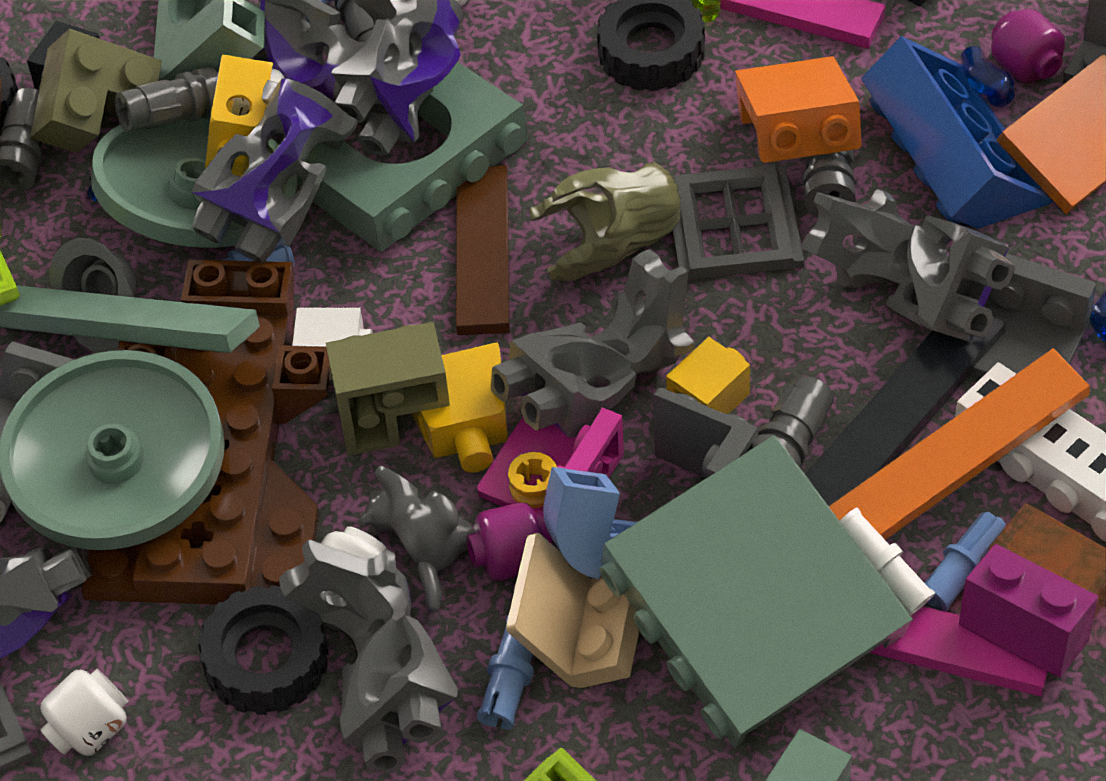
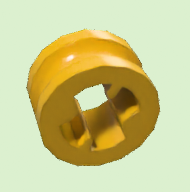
(522, 467)

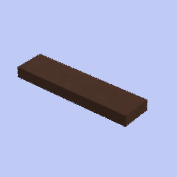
(483, 255)

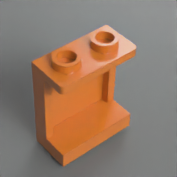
(799, 109)

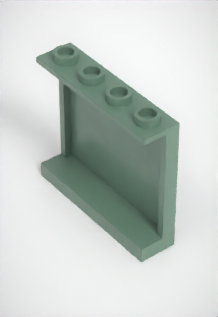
(752, 590)

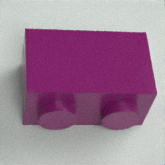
(1027, 610)

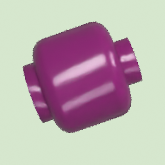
(1027, 45)
(501, 539)

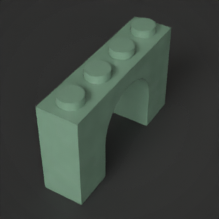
(201, 31)
(389, 200)

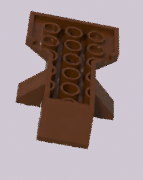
(255, 510)

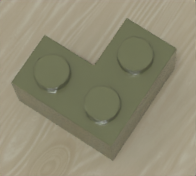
(81, 87)
(385, 378)

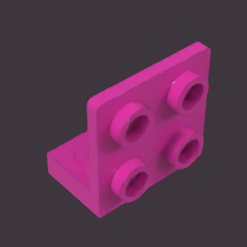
(594, 450)

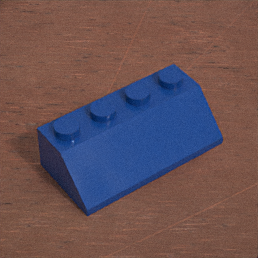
(950, 136)

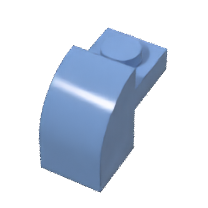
(581, 516)

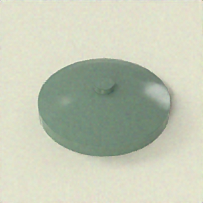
(149, 179)
(111, 450)

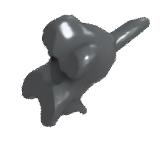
(426, 528)

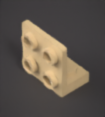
(571, 619)

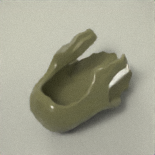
(628, 216)

